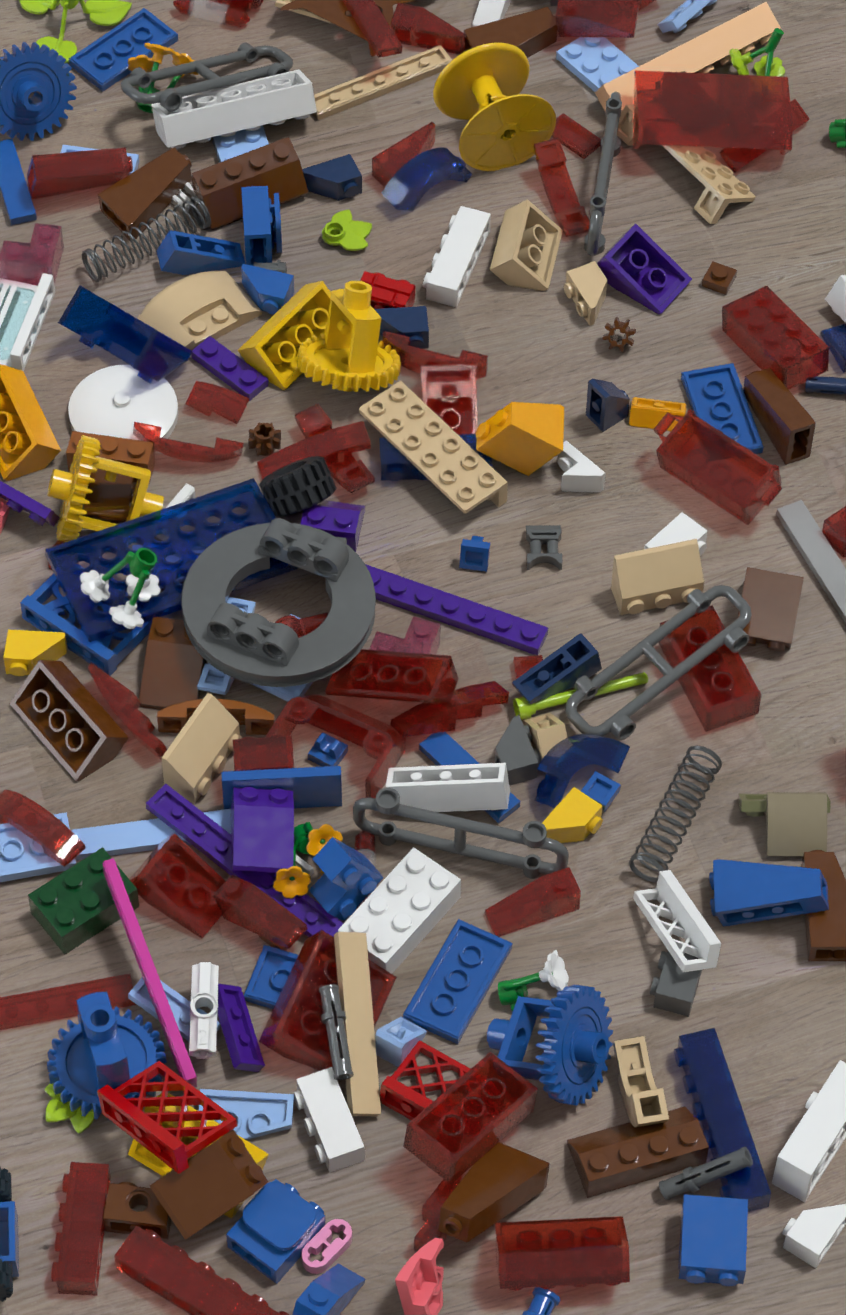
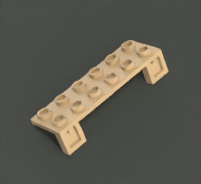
(718, 179)
(434, 448)

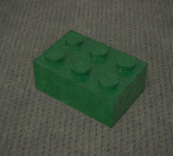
(78, 902)

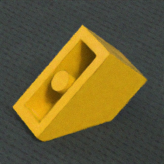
(27, 647)
(574, 818)

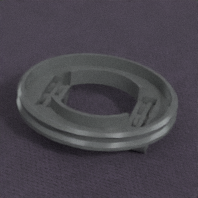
(271, 652)

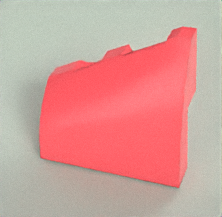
(421, 1281)

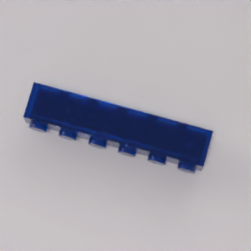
(721, 1114)

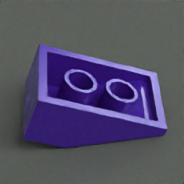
(643, 270)
(262, 829)

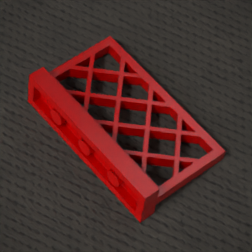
(412, 1100)
(147, 1127)

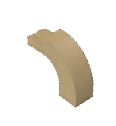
(639, 1093)

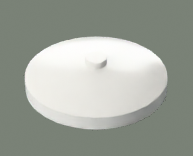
(116, 398)

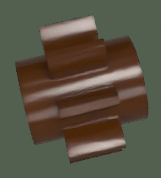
(614, 339)
(264, 439)

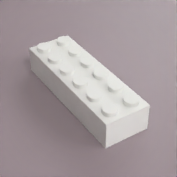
(235, 109)

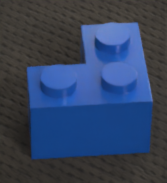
(345, 880)

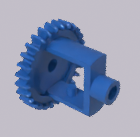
(28, 72)
(573, 1043)
(101, 1052)

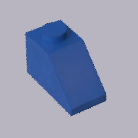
(267, 288)

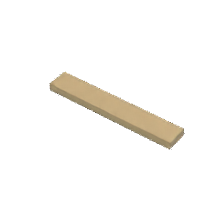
(380, 82)
(356, 1001)

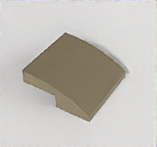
(796, 823)

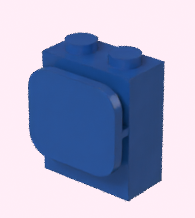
(260, 224)
(275, 1229)
(713, 1240)

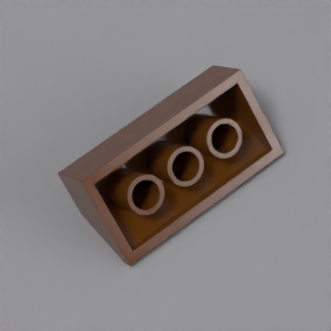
(270, 166)
(68, 719)
(638, 1154)

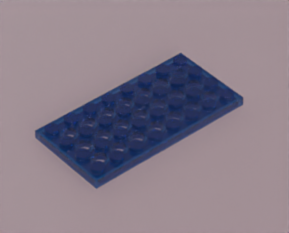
(180, 543)

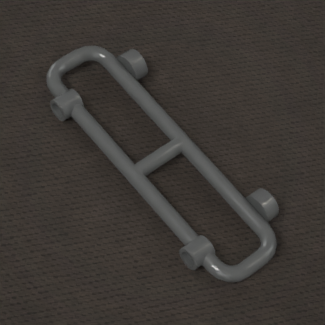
(172, 97)
(609, 147)
(620, 723)
(533, 834)

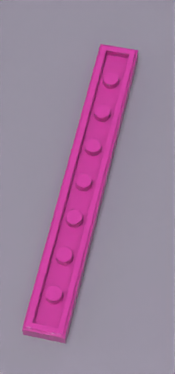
(149, 972)

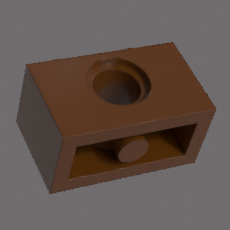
(121, 1218)

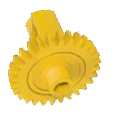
(350, 351)
(73, 487)

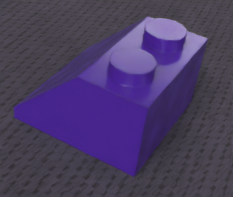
(336, 519)

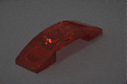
(559, 188)
(414, 357)
(223, 449)
(350, 473)
(40, 826)

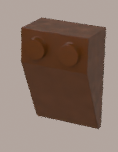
(170, 666)

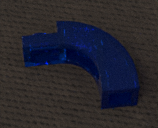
(421, 174)
(570, 756)

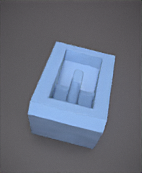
(397, 1040)

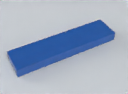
(14, 186)
(446, 751)

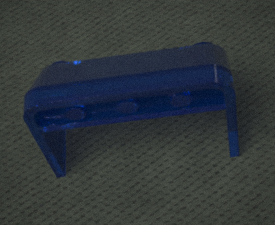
(123, 336)

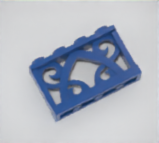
(97, 652)

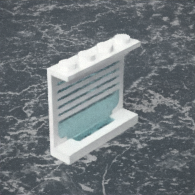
(21, 318)

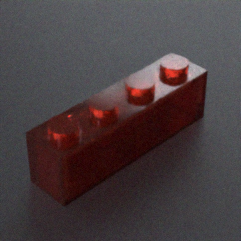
(82, 1230)

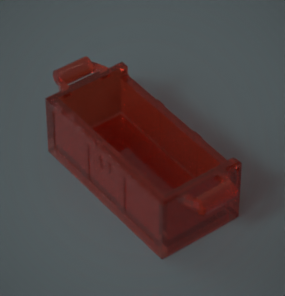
(717, 466)

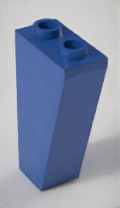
(764, 891)

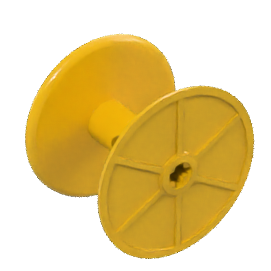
(486, 90)

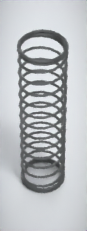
(196, 213)
(637, 856)

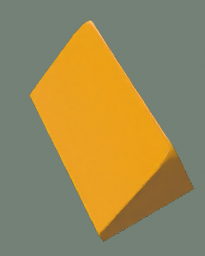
(649, 412)

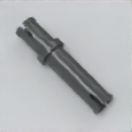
(331, 999)
(689, 1178)

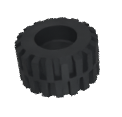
(298, 486)

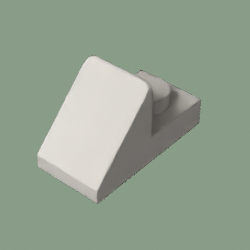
(580, 472)

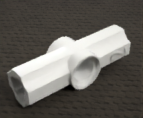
(203, 1026)

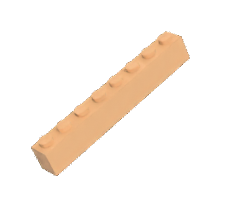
(701, 52)

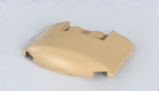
(199, 308)

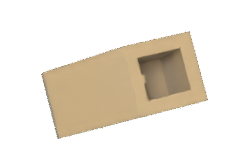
(587, 289)

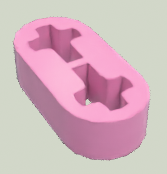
(322, 1241)

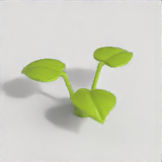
(101, 13)

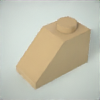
(545, 732)

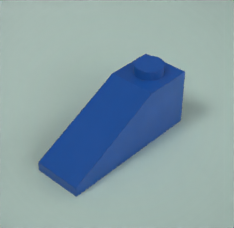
(194, 254)
(329, 1292)

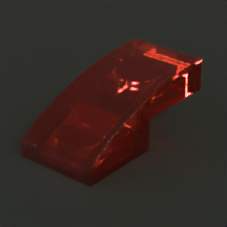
(217, 399)

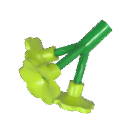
(767, 65)

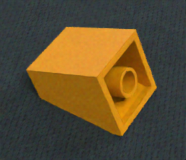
(523, 435)

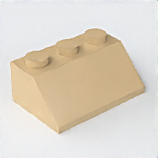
(526, 247)
(656, 576)
(200, 749)

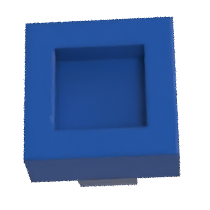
(475, 554)
(327, 751)
(601, 789)

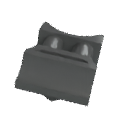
(547, 535)

